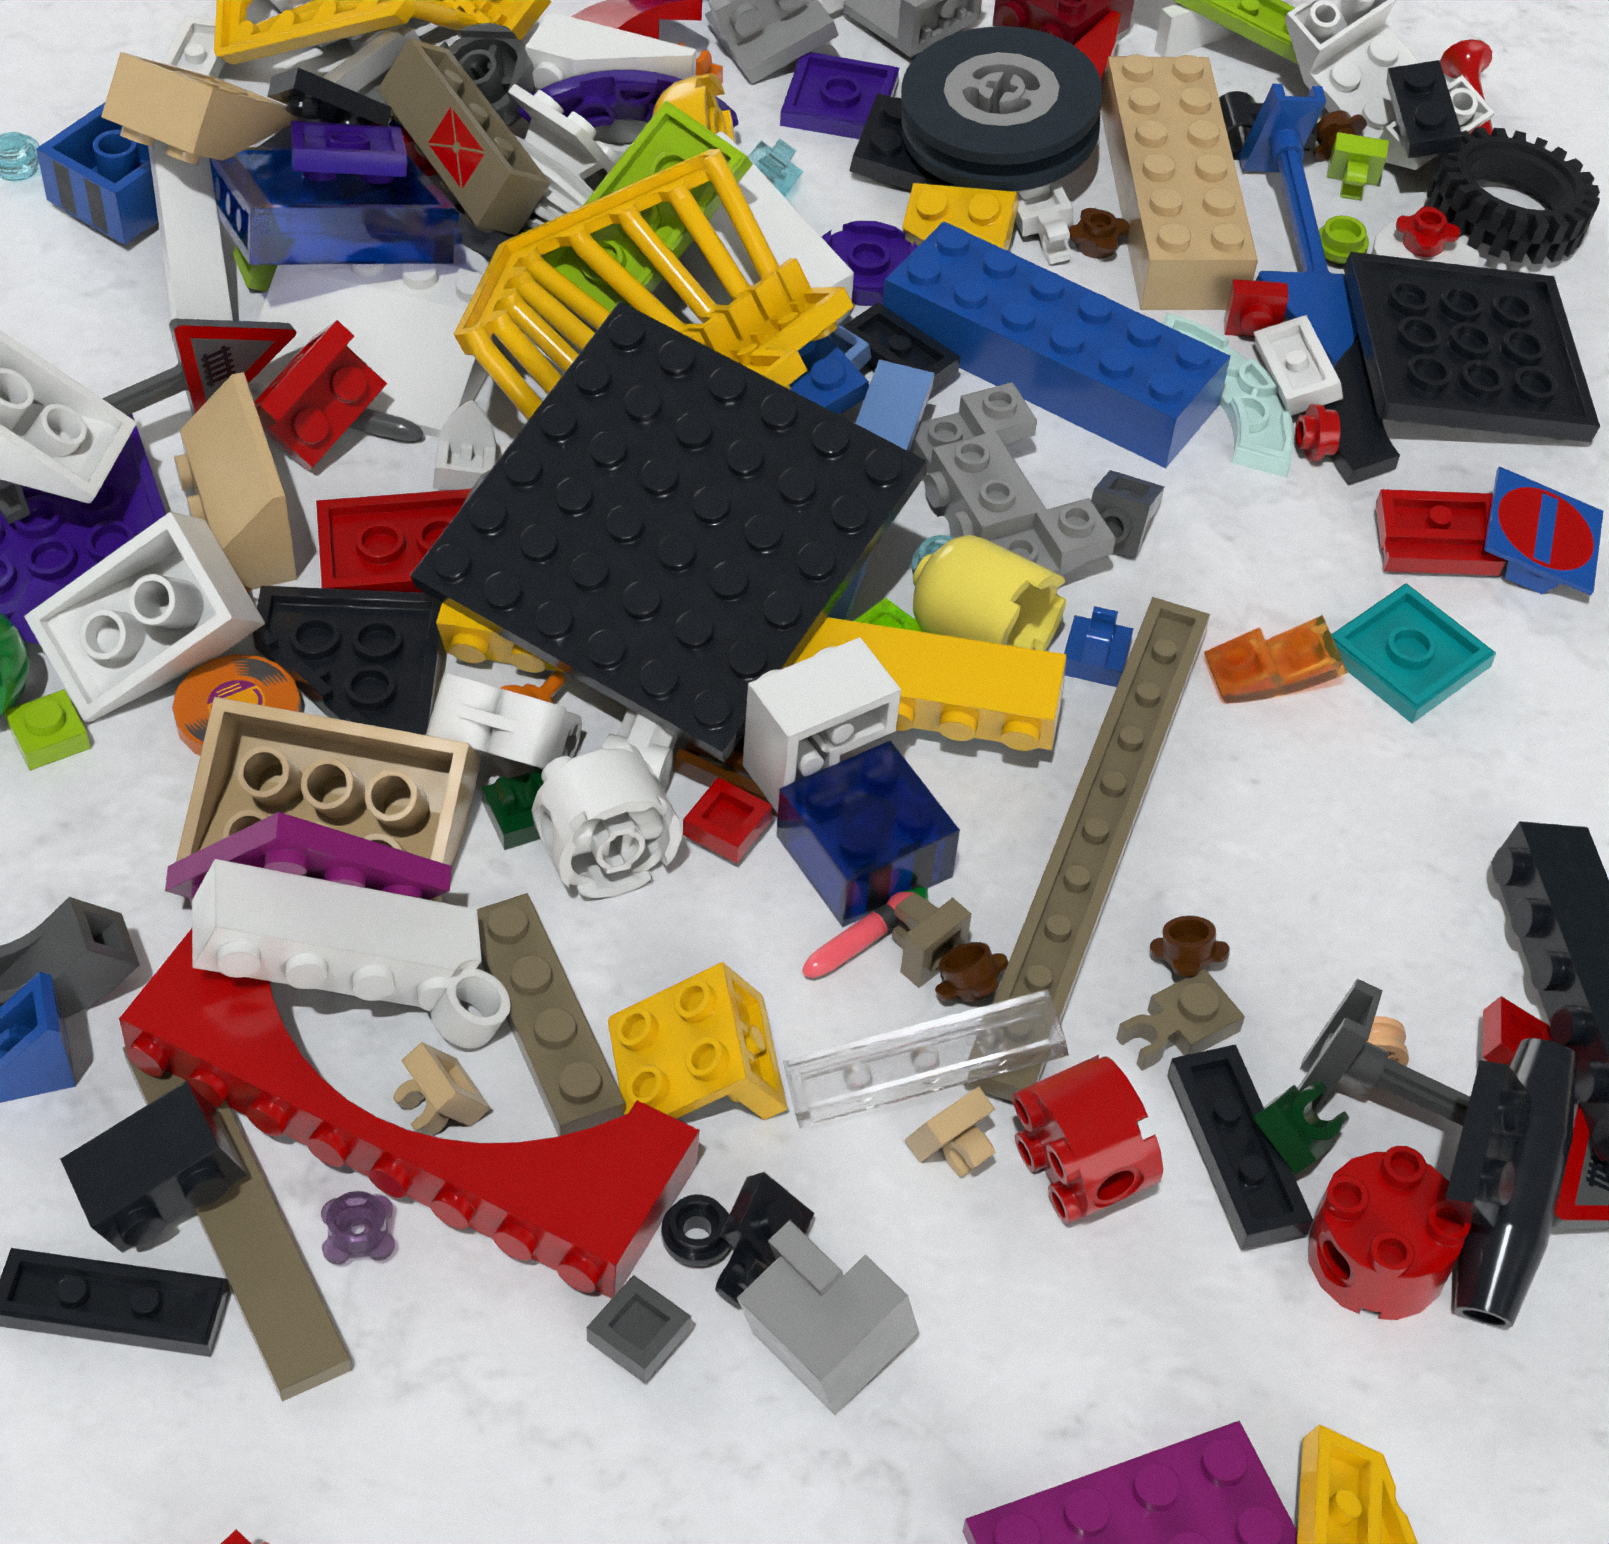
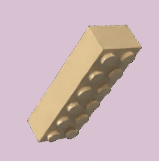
(1176, 182)

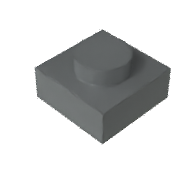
(638, 1328)

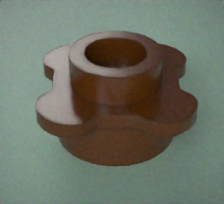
(1328, 127)
(1098, 233)
(1189, 945)
(970, 972)

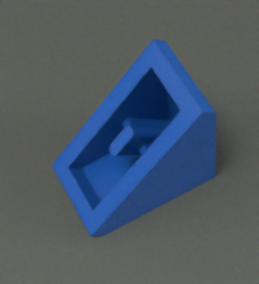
(34, 1042)

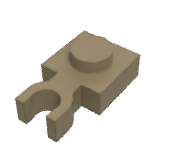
(1187, 1015)

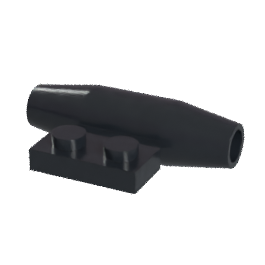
(1511, 1176)

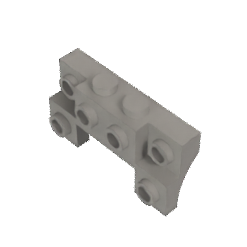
(988, 494)

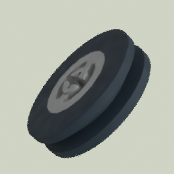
(1001, 108)

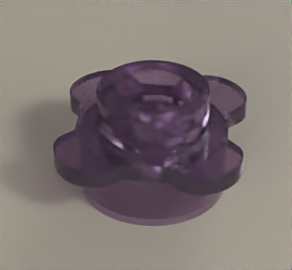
(353, 1210)

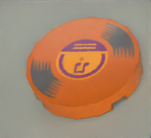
(233, 678)

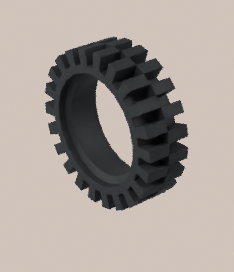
(1505, 225)

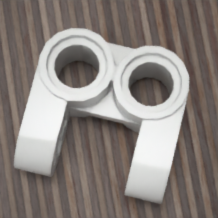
(503, 722)

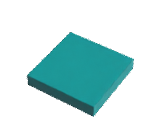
(1411, 652)

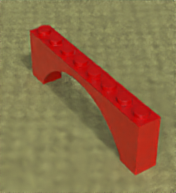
(565, 1200)

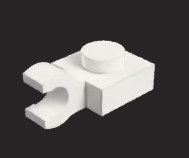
(1048, 213)

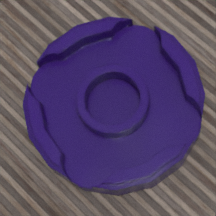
(872, 254)

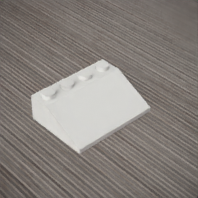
(400, 327)

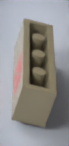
(463, 138)

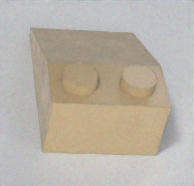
(188, 110)

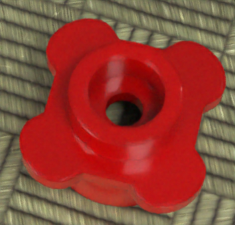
(1426, 232)

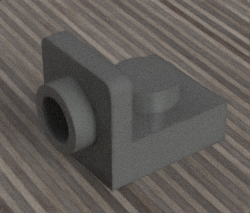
(1126, 508)

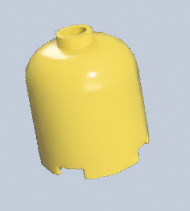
(987, 595)

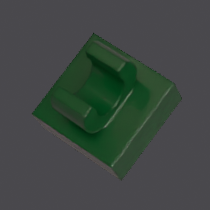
(510, 806)
(1296, 1127)

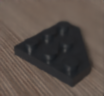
(356, 651)

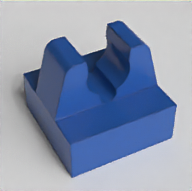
(1097, 647)

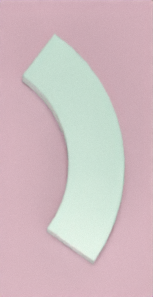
(1252, 404)

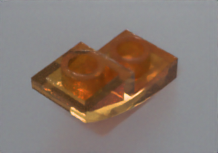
(1263, 669)

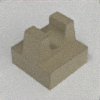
(928, 935)

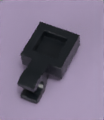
(755, 1217)

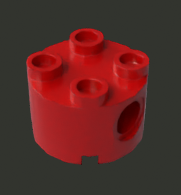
(1087, 1137)
(1386, 1234)

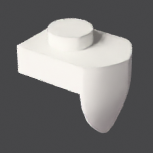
(464, 448)

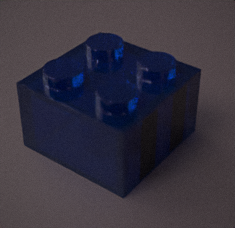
(866, 832)

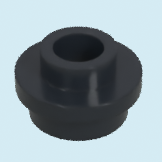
(692, 1213)

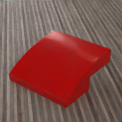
(640, 15)

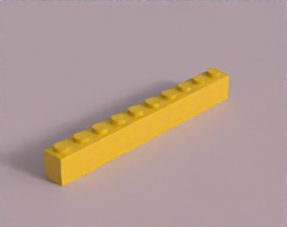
(944, 681)

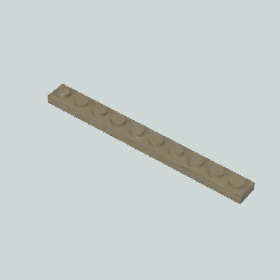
(1100, 819)

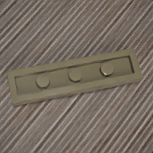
(547, 1018)

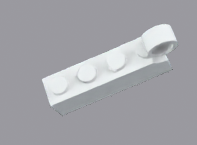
(349, 944)

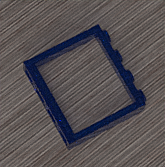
(302, 221)

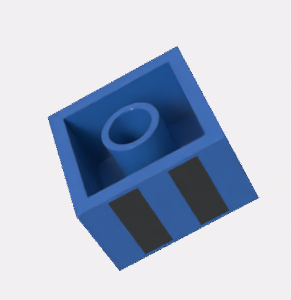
(100, 177)

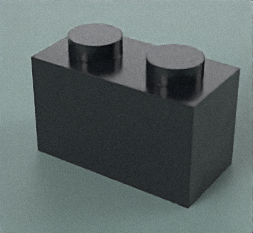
(153, 1168)

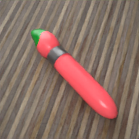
(857, 936)

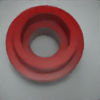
(1318, 432)

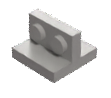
(769, 32)

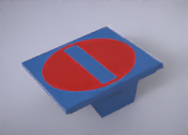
(1543, 534)

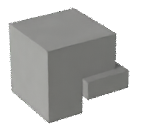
(827, 1324)

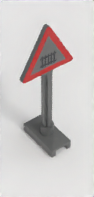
(206, 358)
(1345, 1052)

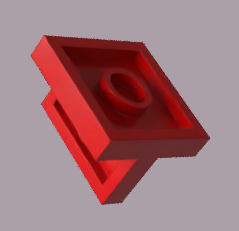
(317, 396)

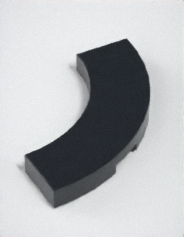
(1363, 442)

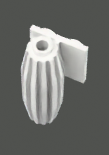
(564, 154)

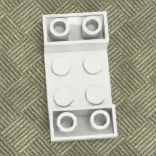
(1348, 54)

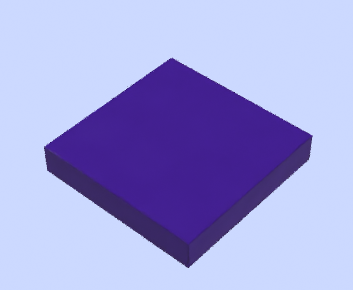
(835, 94)

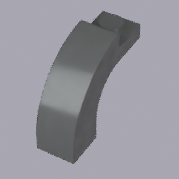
(81, 949)

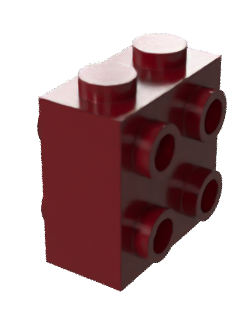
(1060, 18)

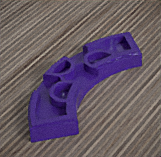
(613, 96)

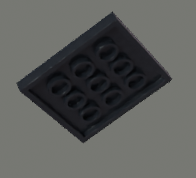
(1469, 348)

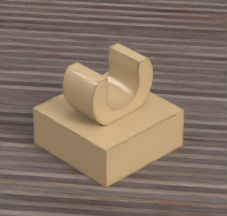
(444, 1086)
(956, 1134)

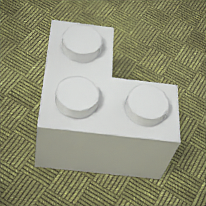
(814, 713)

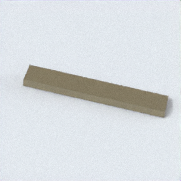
(264, 1268)

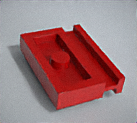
(1435, 532)

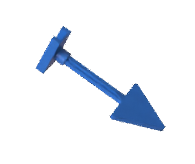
(1278, 146)

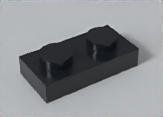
(316, 97)
(1424, 109)
(904, 344)

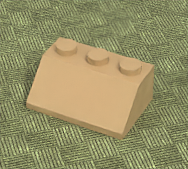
(237, 485)

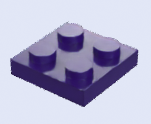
(333, 148)

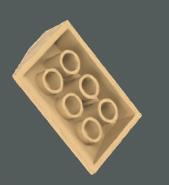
(331, 772)

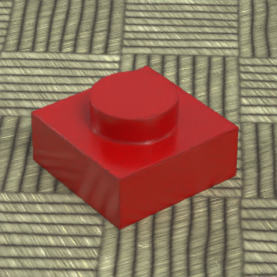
(1254, 306)
(727, 820)
(1506, 1027)

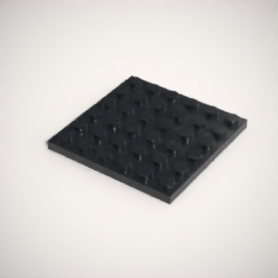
(670, 527)

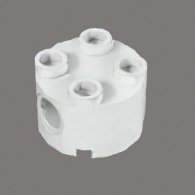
(605, 820)

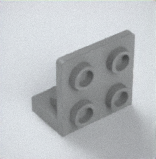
(913, 23)

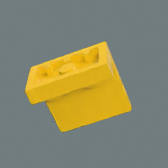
(698, 1046)

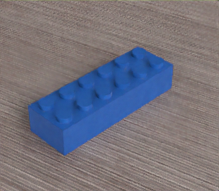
(1059, 343)

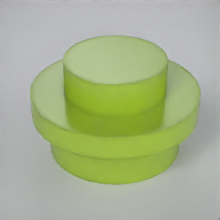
(1341, 236)

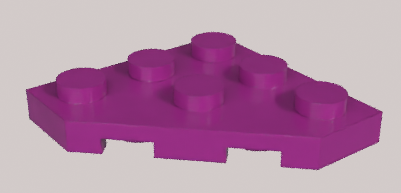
(316, 852)

